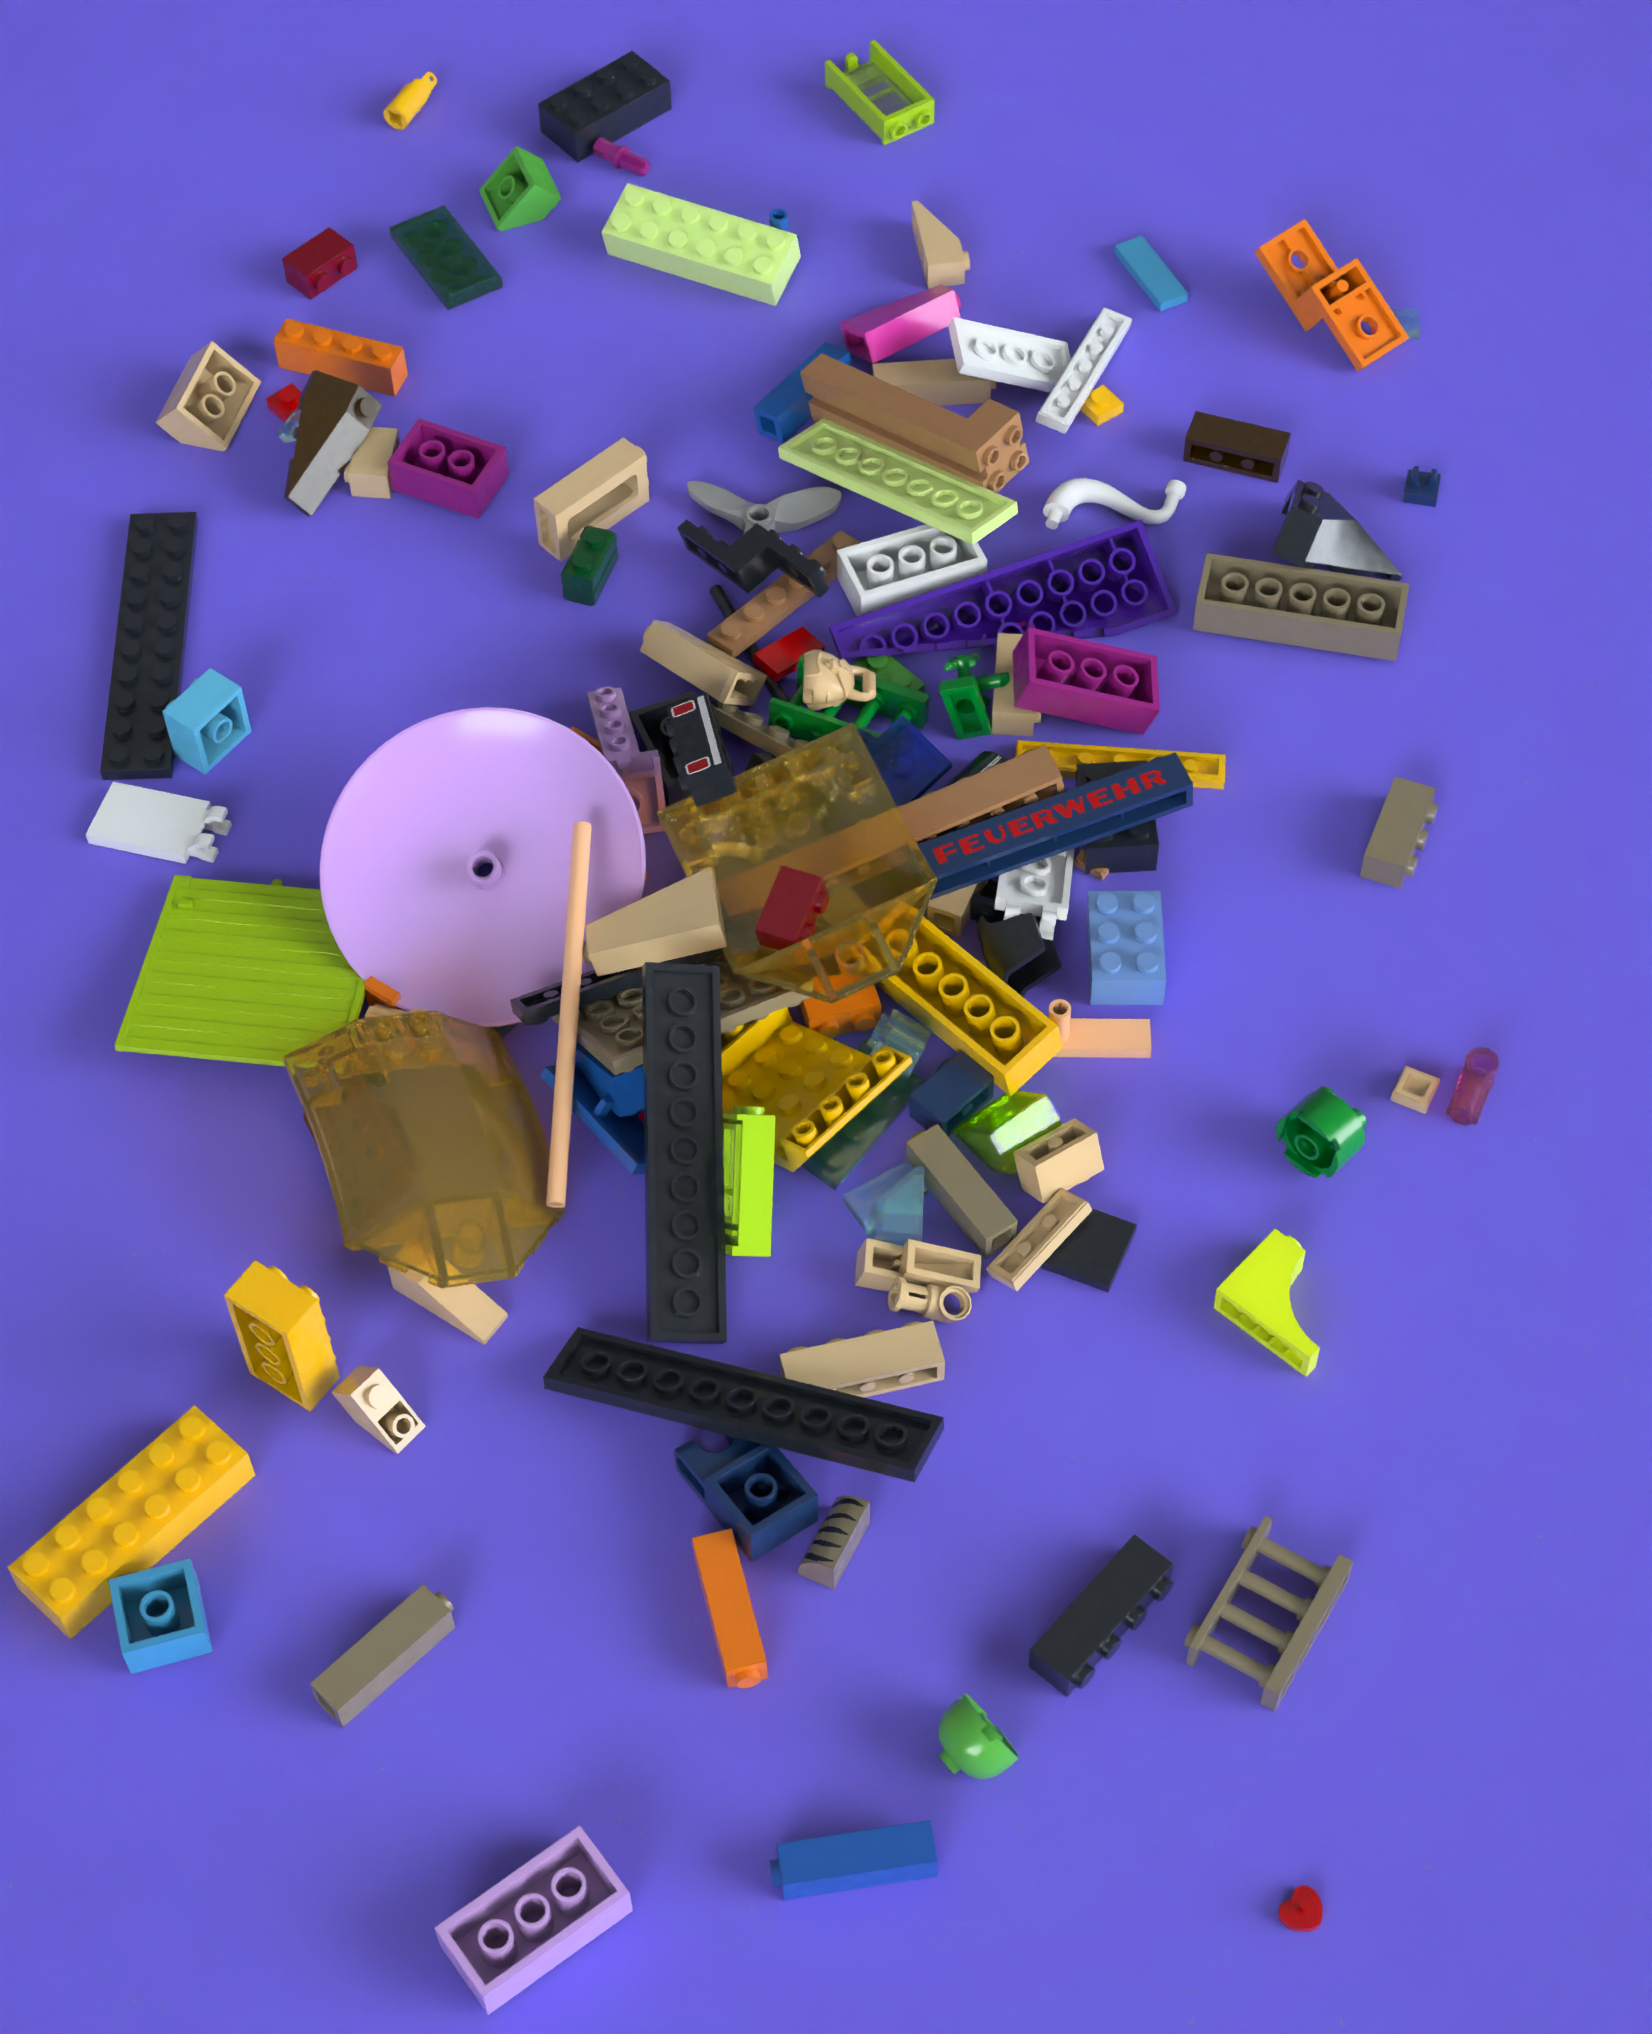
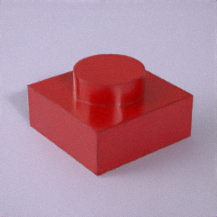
(284, 401)

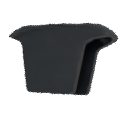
(1018, 951)

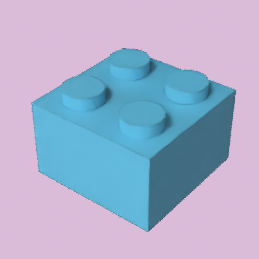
(207, 721)

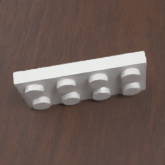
(1007, 355)

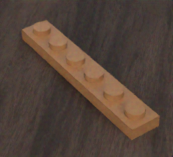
(774, 602)

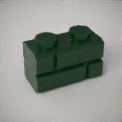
(589, 565)

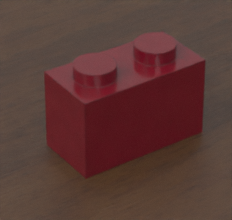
(319, 263)
(791, 909)

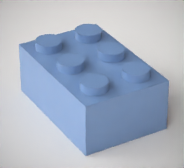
(1125, 948)

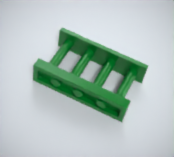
(890, 701)

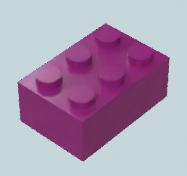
(448, 468)

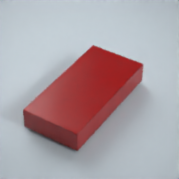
(783, 655)

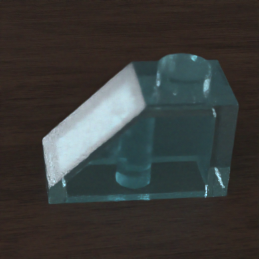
(899, 1211)

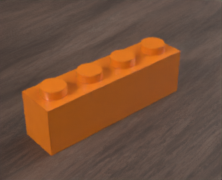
(342, 355)

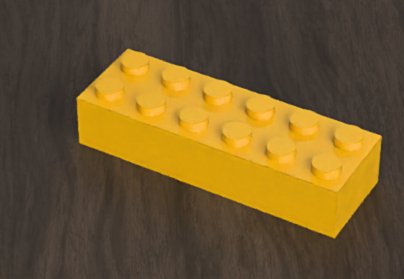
(973, 1009)
(132, 1520)

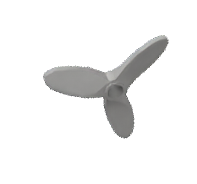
(782, 514)

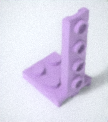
(619, 746)

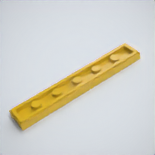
(1204, 769)

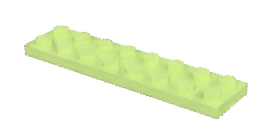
(898, 481)

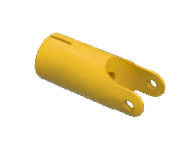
(409, 101)

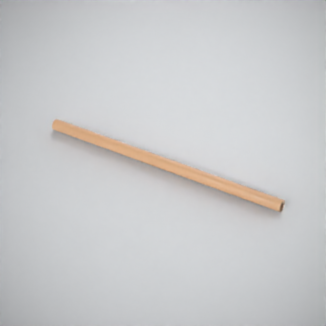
(568, 1016)

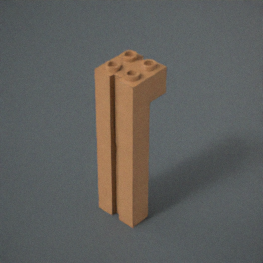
(975, 448)

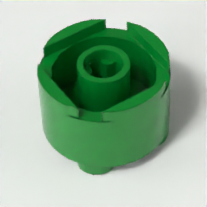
(1321, 1133)

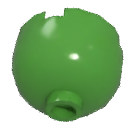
(973, 1741)

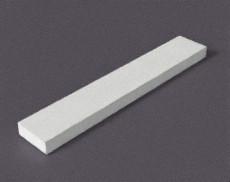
(1083, 370)

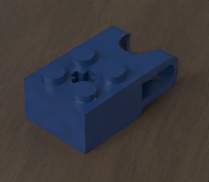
(750, 1491)

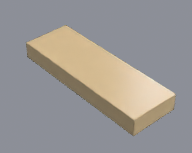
(1039, 1239)

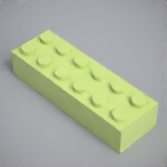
(701, 244)

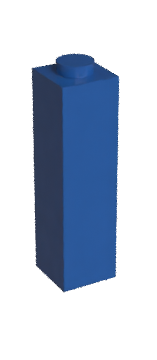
(787, 404)
(855, 1860)

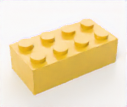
(282, 1334)

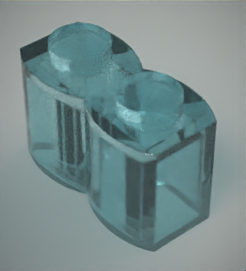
(900, 1034)

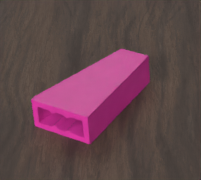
(900, 323)

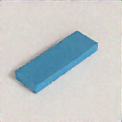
(1151, 273)

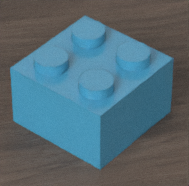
(160, 1616)

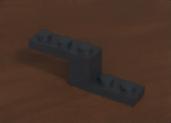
(754, 557)

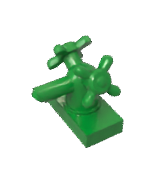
(965, 696)

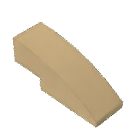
(918, 1263)

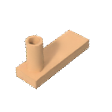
(1100, 1036)

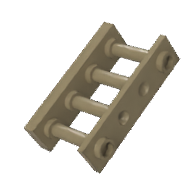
(1292, 1646)

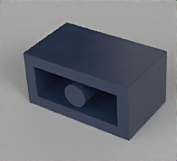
(951, 1094)

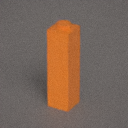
(730, 1609)

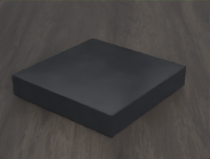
(1093, 1250)

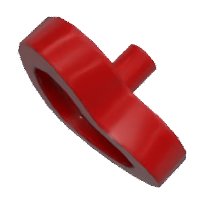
(1303, 1911)

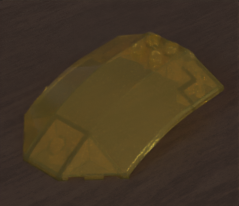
(828, 817)
(428, 1145)

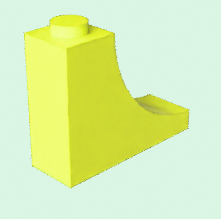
(1260, 1304)

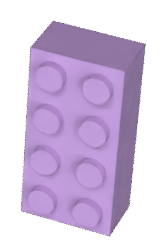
(534, 1919)

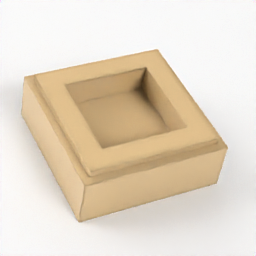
(1415, 1089)

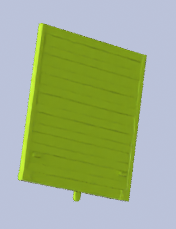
(239, 975)

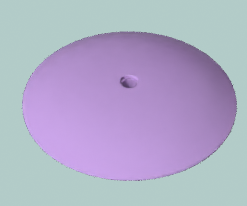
(438, 807)

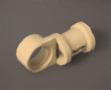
(927, 1300)

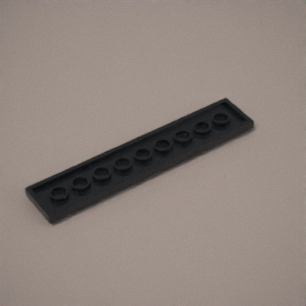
(149, 645)
(683, 1154)
(745, 1404)

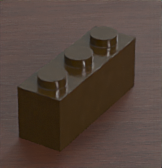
(1236, 446)

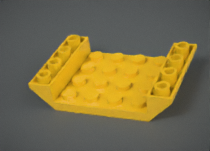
(801, 1079)

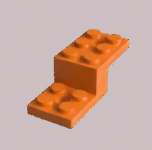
(1331, 294)

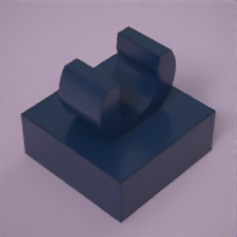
(1422, 487)

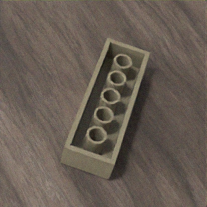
(1301, 606)

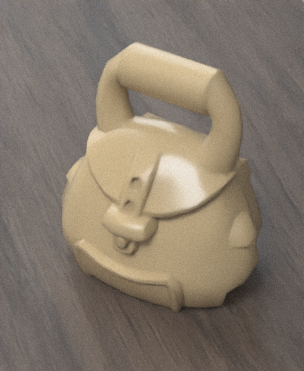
(831, 681)

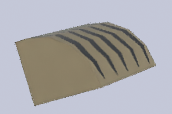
(836, 1541)

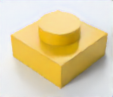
(1102, 405)

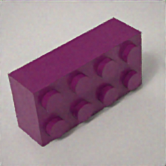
(1085, 681)

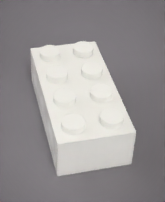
(905, 567)

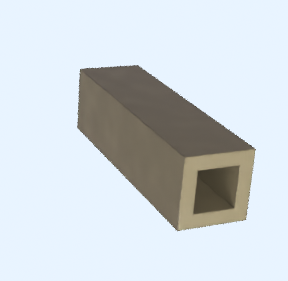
(962, 1191)
(383, 1654)

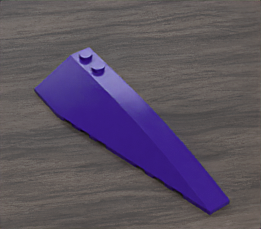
(1074, 591)

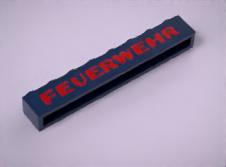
(1058, 823)

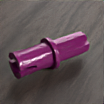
(621, 157)

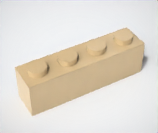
(871, 1362)

